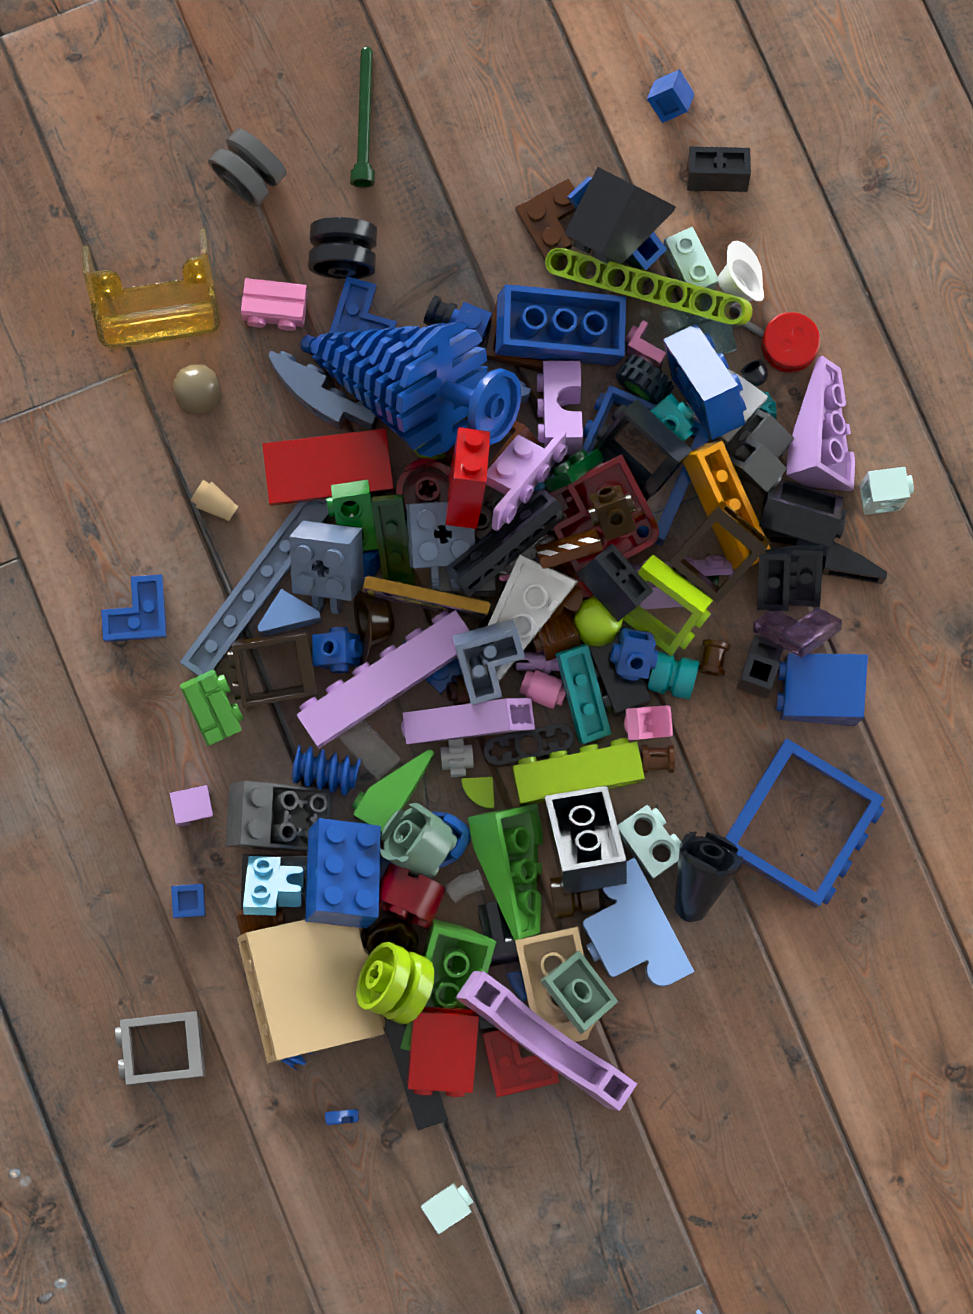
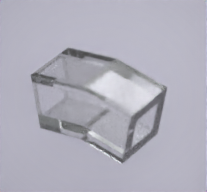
(464, 886)

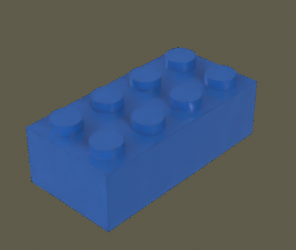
(560, 325)

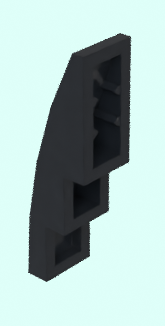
(837, 560)

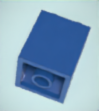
(823, 688)

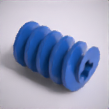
(325, 770)

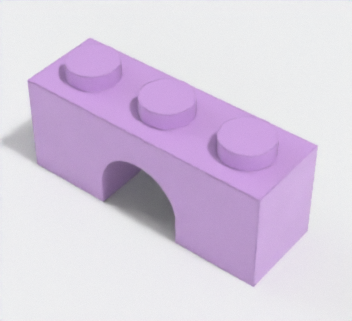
(560, 387)

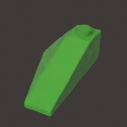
(508, 853)
(454, 955)

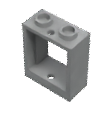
(194, 1046)

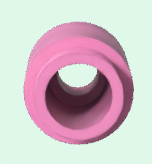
(543, 689)

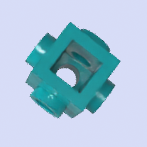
(678, 412)

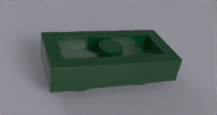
(569, 472)

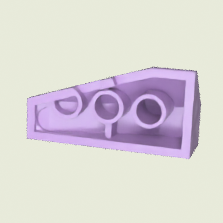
(819, 448)

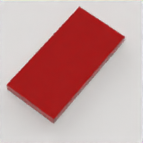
(309, 466)

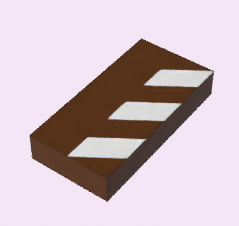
(569, 548)

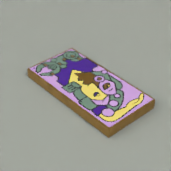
(425, 598)

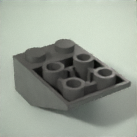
(273, 815)

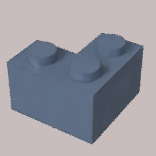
(481, 652)

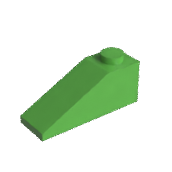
(391, 792)

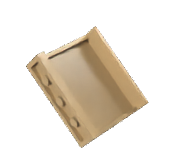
(306, 987)

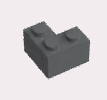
(756, 450)

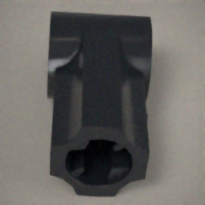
(496, 928)

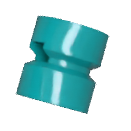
(673, 676)

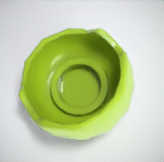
(595, 623)

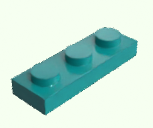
(583, 693)

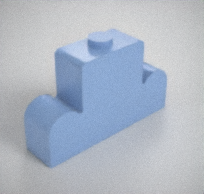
(635, 933)

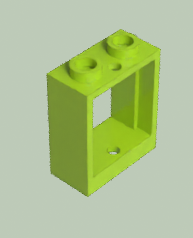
(682, 592)

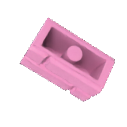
(274, 304)

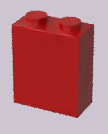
(467, 478)
(443, 1051)

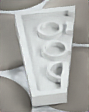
(530, 600)

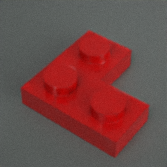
(510, 1071)

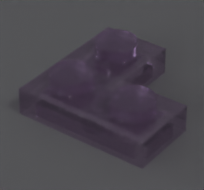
(798, 636)

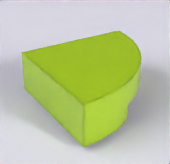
(479, 791)

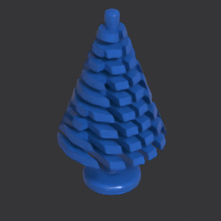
(422, 381)

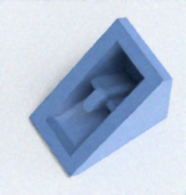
(287, 614)

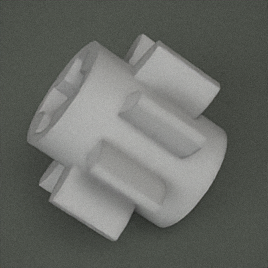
(457, 757)

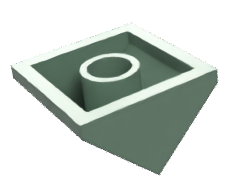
(579, 991)

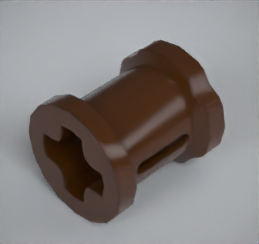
(713, 657)
(658, 758)

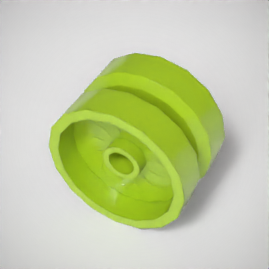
(395, 983)

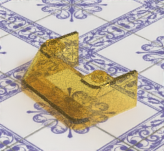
(153, 310)

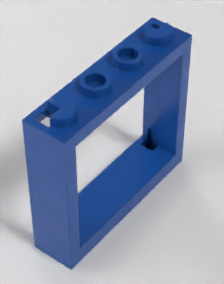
(618, 397)
(855, 840)

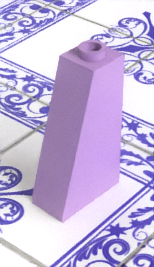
(468, 720)

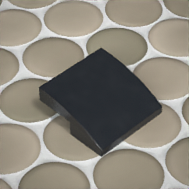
(790, 577)

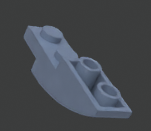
(309, 389)

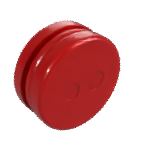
(790, 342)

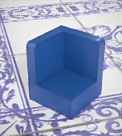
(670, 96)

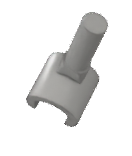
(750, 326)

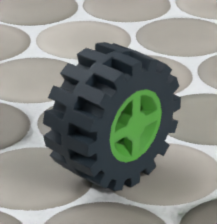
(644, 379)

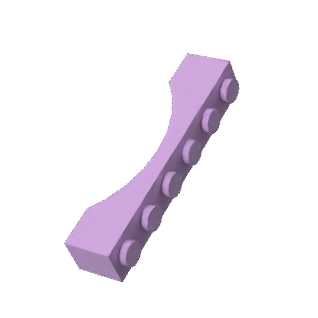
(548, 1044)

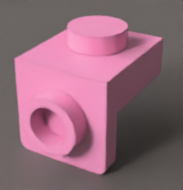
(643, 349)
(648, 722)

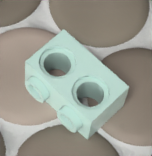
(690, 260)
(885, 490)
(643, 846)
(447, 1207)

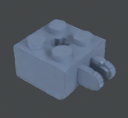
(428, 550)
(326, 563)

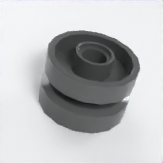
(247, 167)

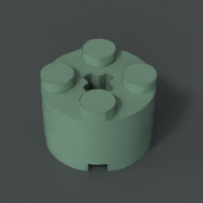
(417, 840)

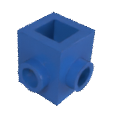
(336, 650)
(634, 654)

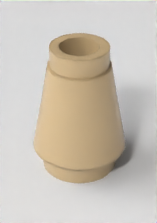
(213, 501)

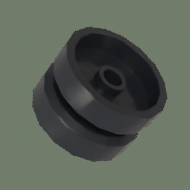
(342, 248)

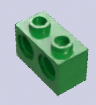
(358, 515)

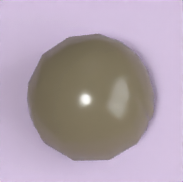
(197, 389)

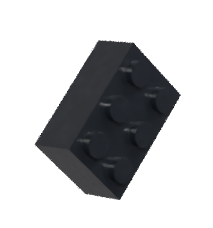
(585, 840)

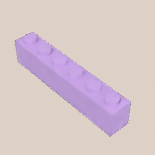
(382, 681)

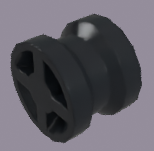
(439, 311)

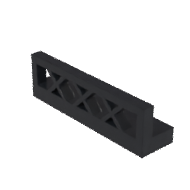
(503, 546)

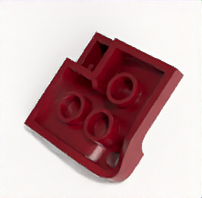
(576, 502)

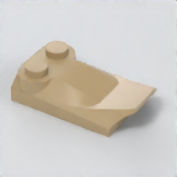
(537, 958)

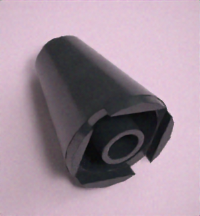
(703, 873)

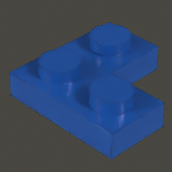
(354, 309)
(142, 620)

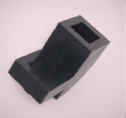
(760, 667)

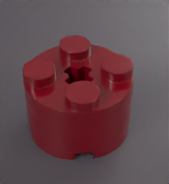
(421, 475)
(410, 897)

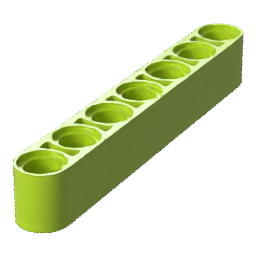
(662, 286)

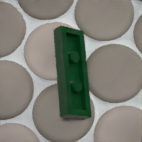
(392, 538)

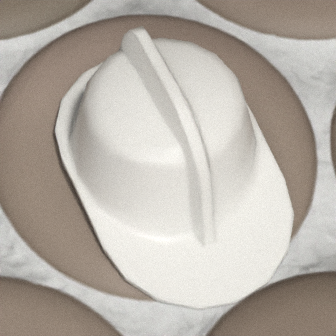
(742, 273)

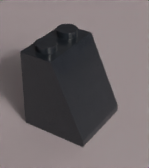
(615, 217)

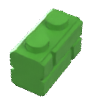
(211, 706)

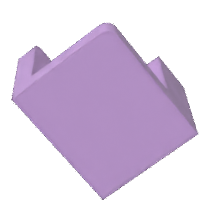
(191, 805)

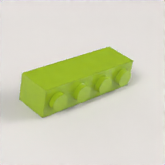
(590, 768)

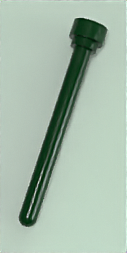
(362, 174)

